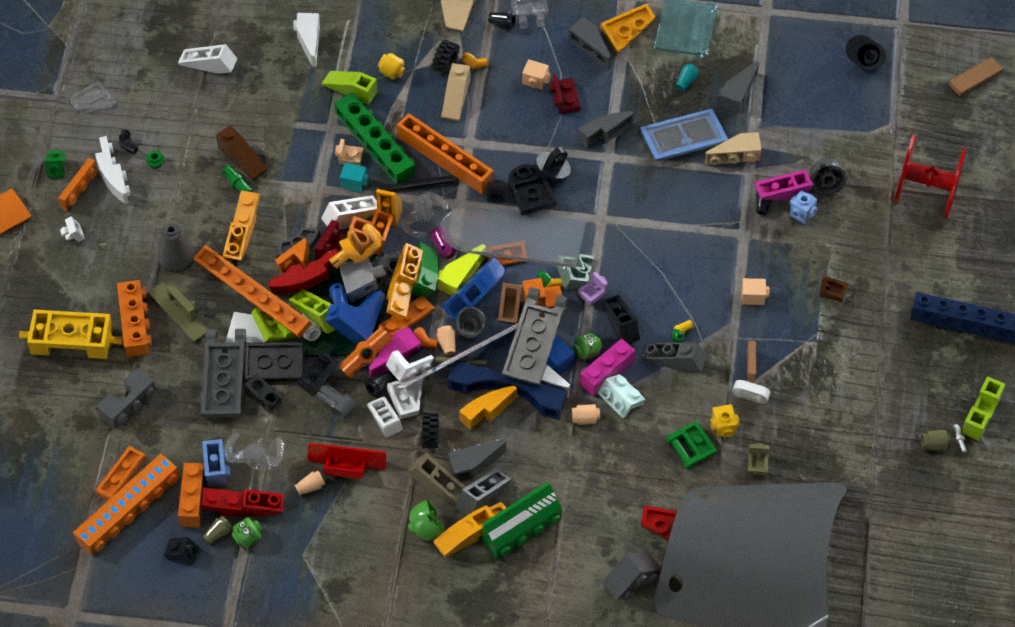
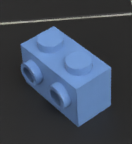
(214, 463)

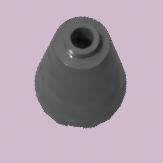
(175, 249)

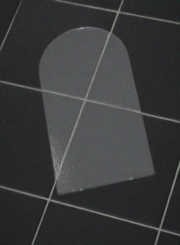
(513, 236)

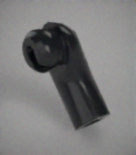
(125, 142)

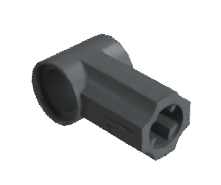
(339, 404)

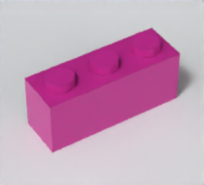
(609, 364)

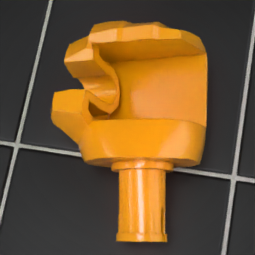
(355, 248)

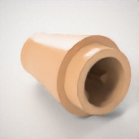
(446, 338)
(310, 483)

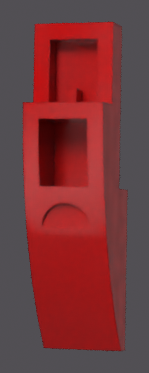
(298, 278)
(246, 503)

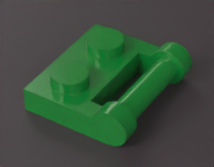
(697, 442)

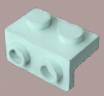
(620, 395)

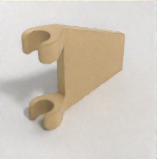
(456, 13)

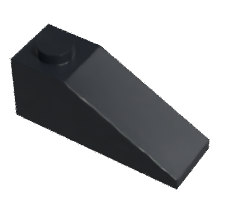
(621, 319)

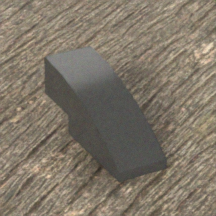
(604, 127)

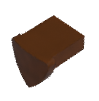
(833, 288)

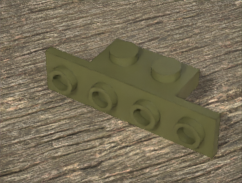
(179, 309)

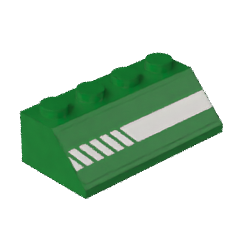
(521, 521)

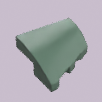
(576, 277)

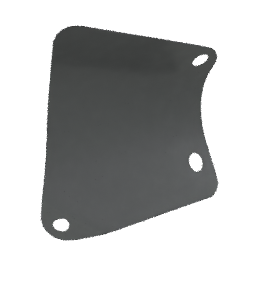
(751, 556)

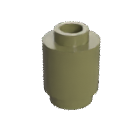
(935, 440)

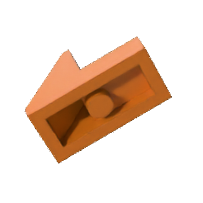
(297, 254)

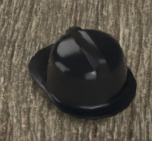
(865, 52)

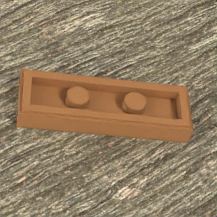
(975, 76)

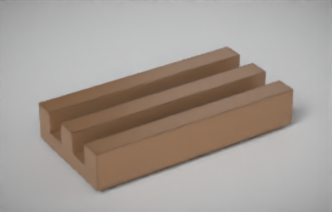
(751, 361)

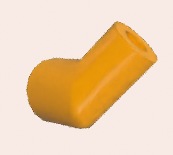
(474, 63)

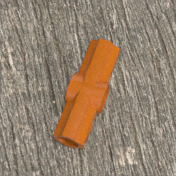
(375, 343)

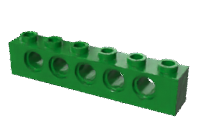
(374, 138)

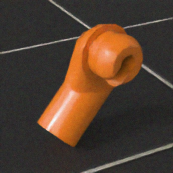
(424, 340)

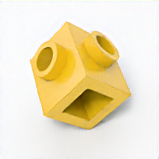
(724, 421)

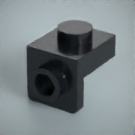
(182, 548)

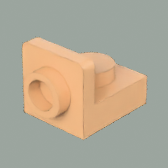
(349, 154)

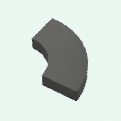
(309, 234)

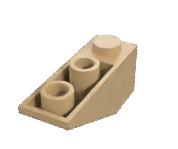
(740, 148)

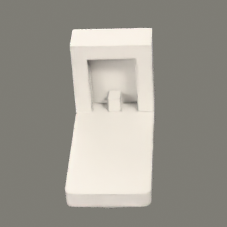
(403, 370)

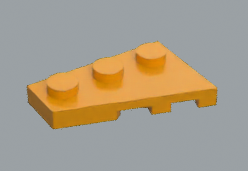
(627, 26)

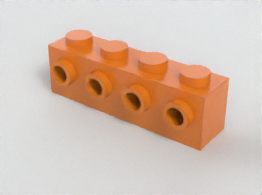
(133, 318)

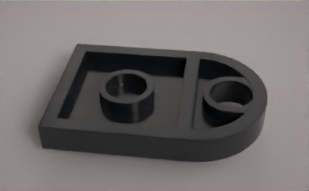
(530, 191)

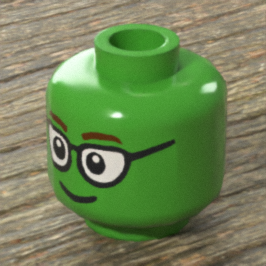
(587, 346)
(247, 532)

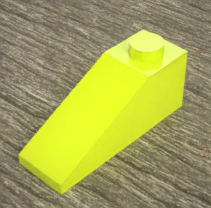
(458, 272)

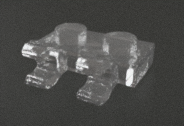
(525, 8)

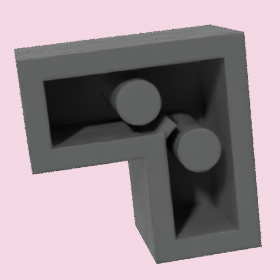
(630, 573)

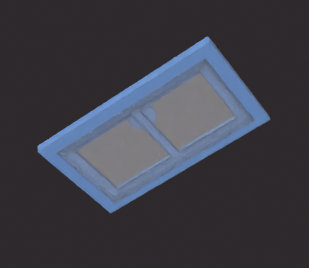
(683, 134)

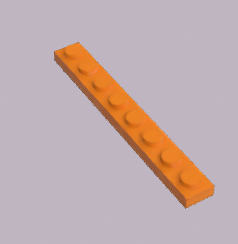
(252, 291)

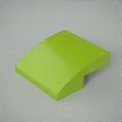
(269, 328)

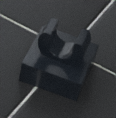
(496, 191)

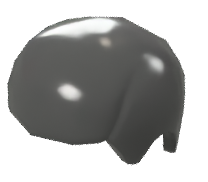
(470, 322)

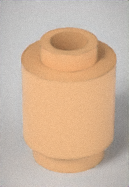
(585, 414)

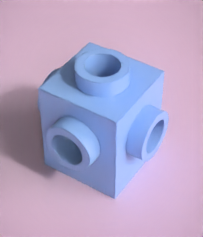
(803, 206)

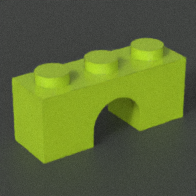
(983, 409)

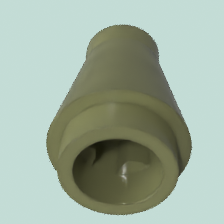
(217, 530)

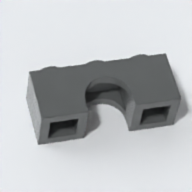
(117, 410)

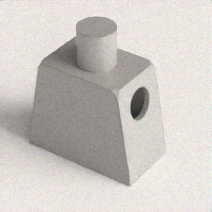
(360, 278)

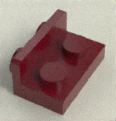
(565, 95)
(329, 240)

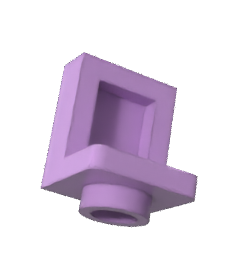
(594, 289)

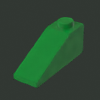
(427, 272)

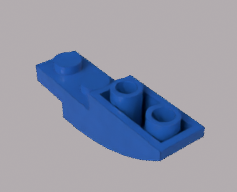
(475, 288)

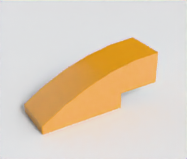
(487, 406)

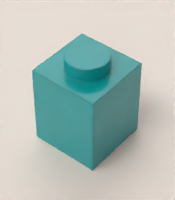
(353, 177)

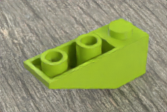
(352, 82)

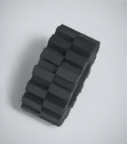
(445, 56)
(430, 430)

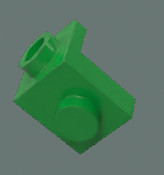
(55, 164)

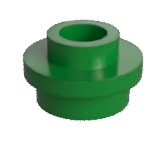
(155, 163)

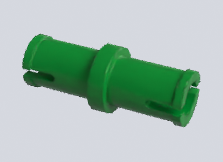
(236, 181)

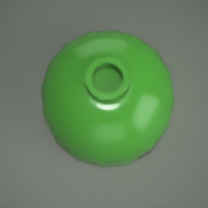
(425, 522)

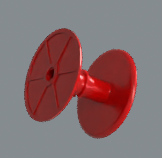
(929, 175)

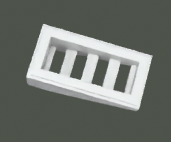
(390, 426)

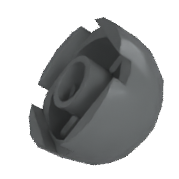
(828, 176)

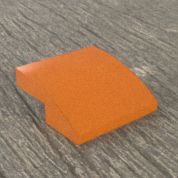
(12, 211)

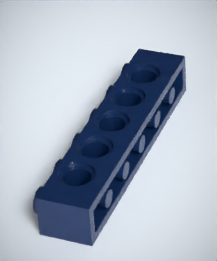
(964, 317)

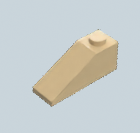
(456, 92)

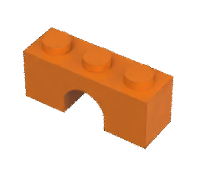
(190, 497)

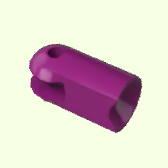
(443, 248)

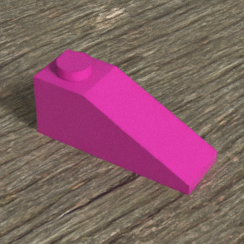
(784, 186)
(404, 342)

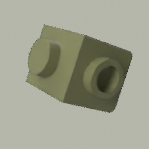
(758, 459)

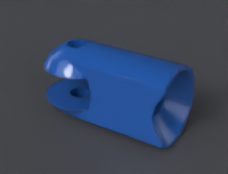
(338, 293)

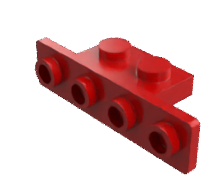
(346, 460)

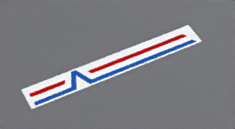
(458, 356)

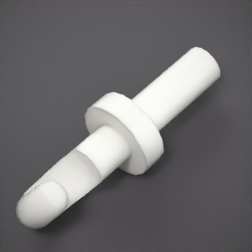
(959, 438)

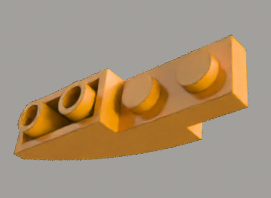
(242, 226)
(402, 281)
(466, 530)

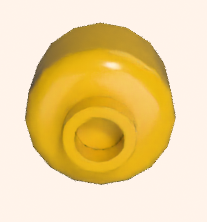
(391, 66)

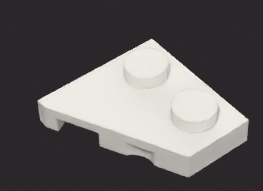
(405, 399)

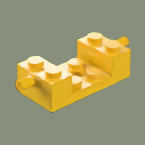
(90, 333)

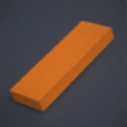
(120, 473)

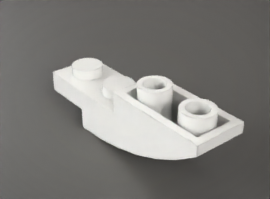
(111, 172)

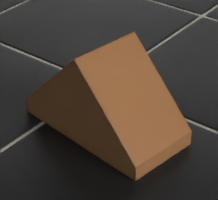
(510, 302)

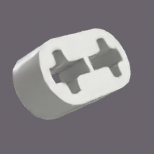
(751, 391)

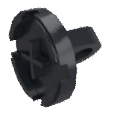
(553, 165)

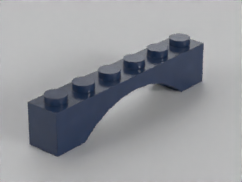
(470, 378)

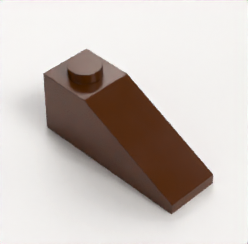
(240, 153)

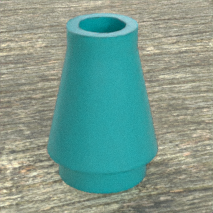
(687, 76)

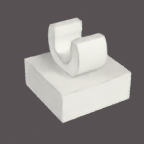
(72, 230)

